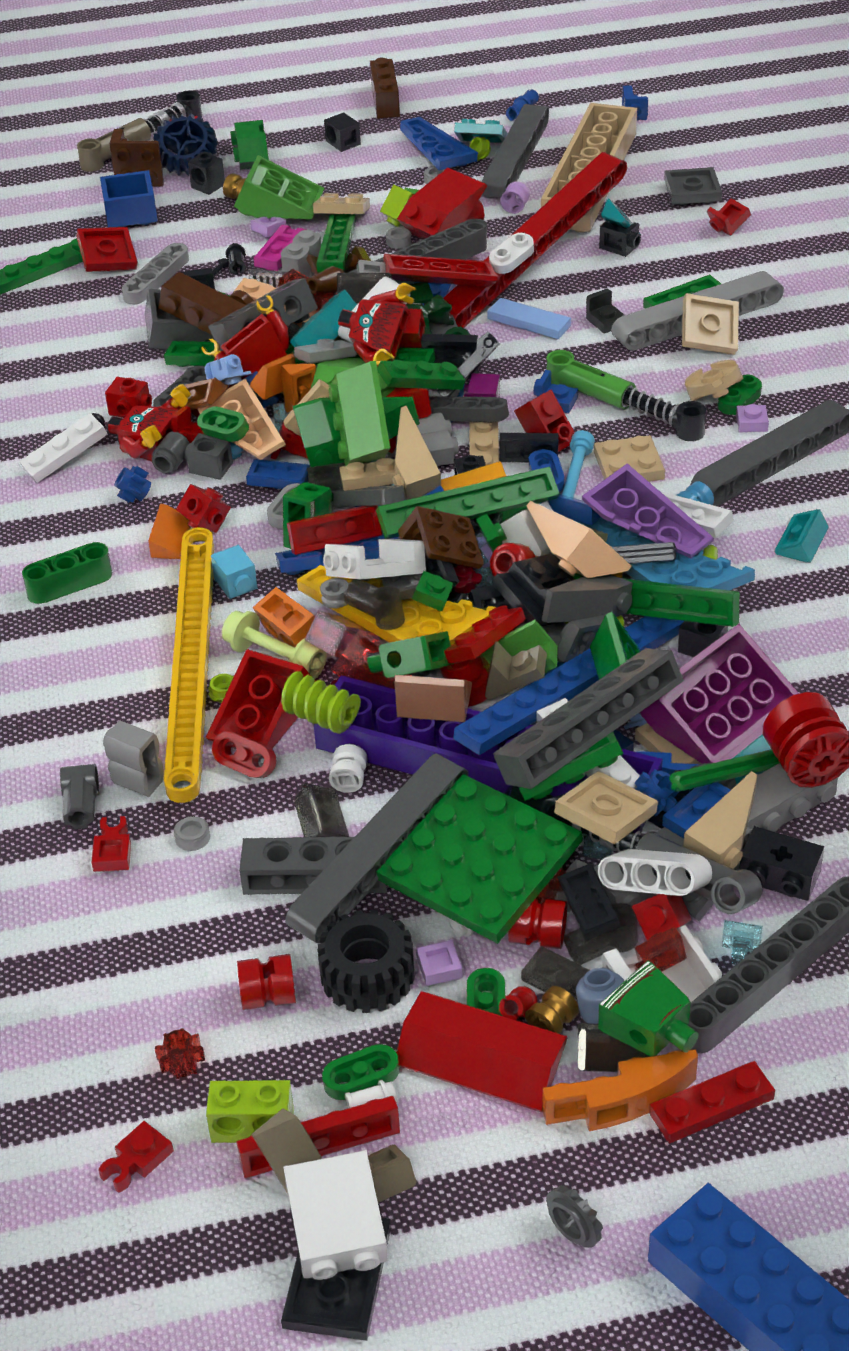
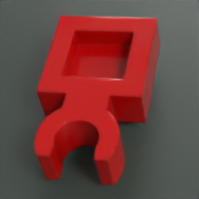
(112, 848)
(138, 1152)

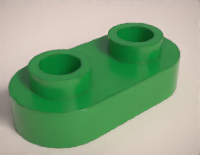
(740, 394)
(223, 424)
(486, 980)
(359, 1070)

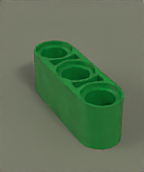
(67, 572)

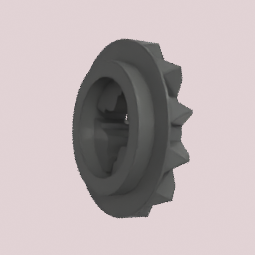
(574, 1216)

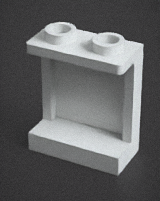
(396, 559)
(690, 975)
(335, 1215)

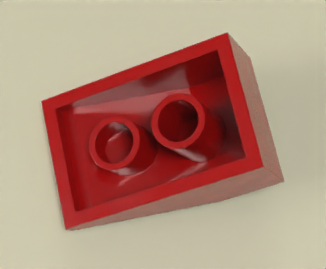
(441, 203)
(254, 700)

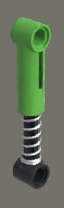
(686, 417)

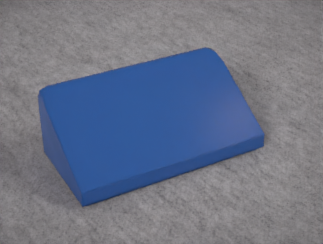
(574, 509)

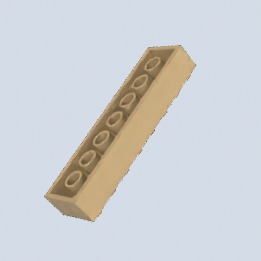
(601, 130)

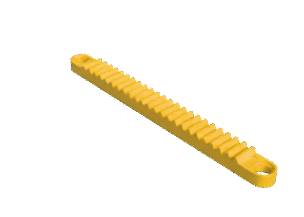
(190, 667)

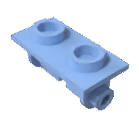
(226, 370)

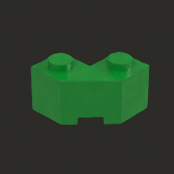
(250, 142)

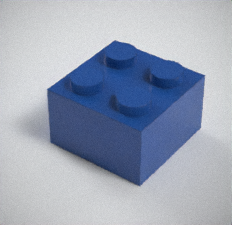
(129, 199)

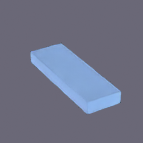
(529, 318)

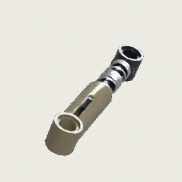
(96, 151)

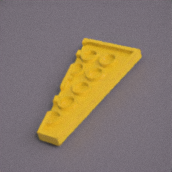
(419, 618)

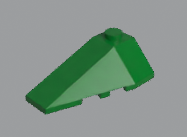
(318, 429)

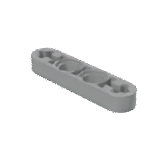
(155, 273)

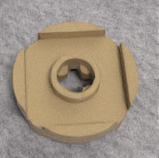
(714, 381)

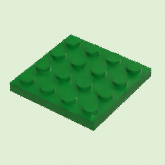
(480, 857)

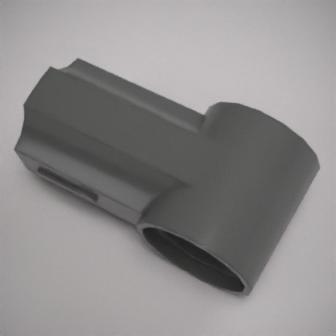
(78, 789)

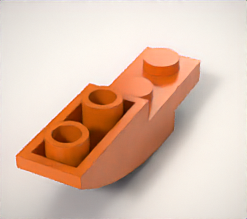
(621, 1097)

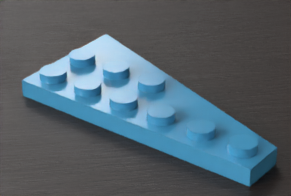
(686, 571)

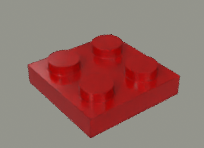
(106, 249)

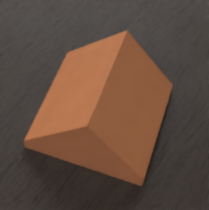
(432, 698)

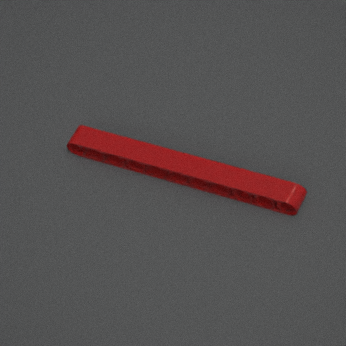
(545, 228)

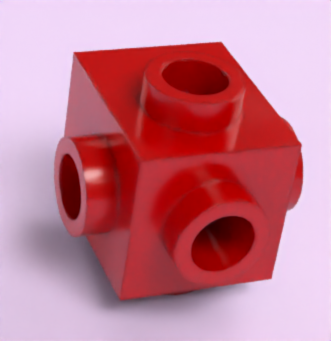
(125, 394)
(209, 508)

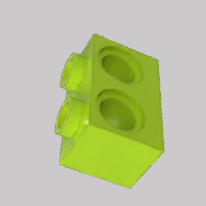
(242, 1107)

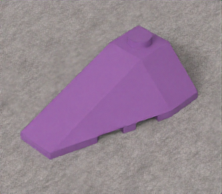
(641, 508)

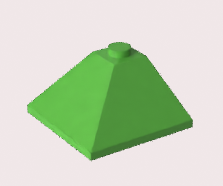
(277, 193)

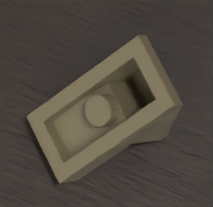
(513, 672)

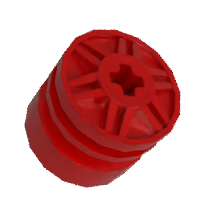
(808, 739)

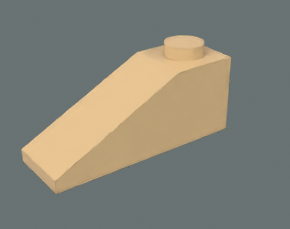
(413, 460)
(723, 828)

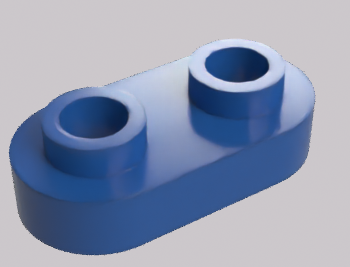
(546, 458)

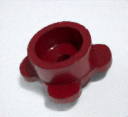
(467, 579)

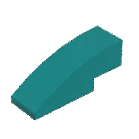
(325, 322)

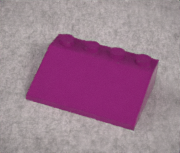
(721, 700)

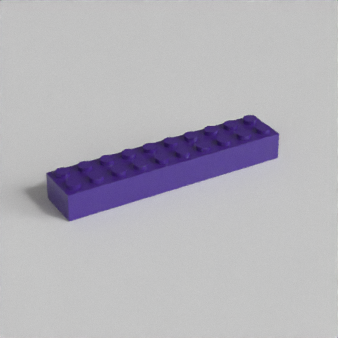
(409, 742)

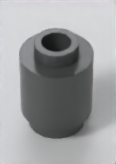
(170, 452)

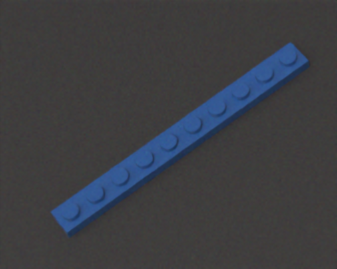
(565, 681)

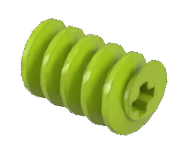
(319, 703)

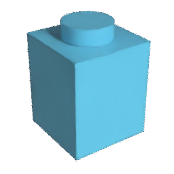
(234, 571)

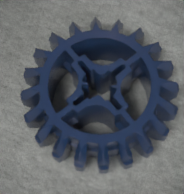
(179, 138)

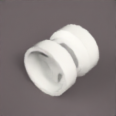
(348, 768)

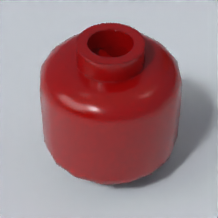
(506, 555)

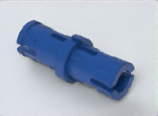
(530, 97)

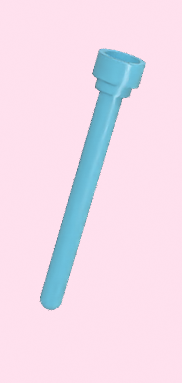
(581, 446)

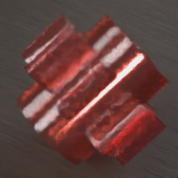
(180, 1053)

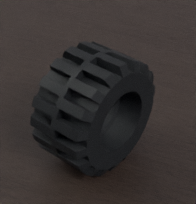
(366, 984)

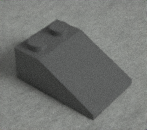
(164, 328)

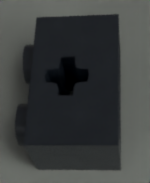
(783, 862)

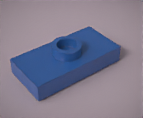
(276, 474)

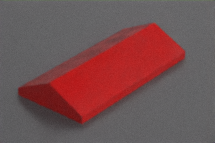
(440, 270)
(479, 1050)

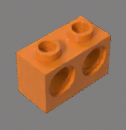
(283, 617)

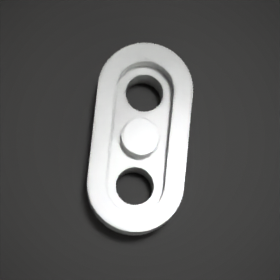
(511, 253)

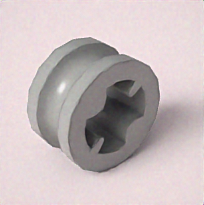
(333, 592)

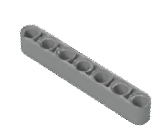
(665, 319)

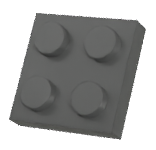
(693, 186)

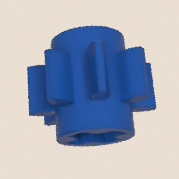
(132, 484)
(659, 788)

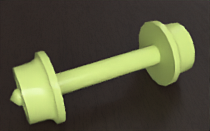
(243, 630)

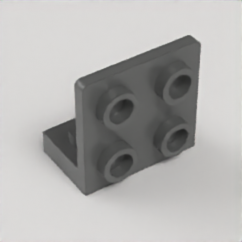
(572, 637)

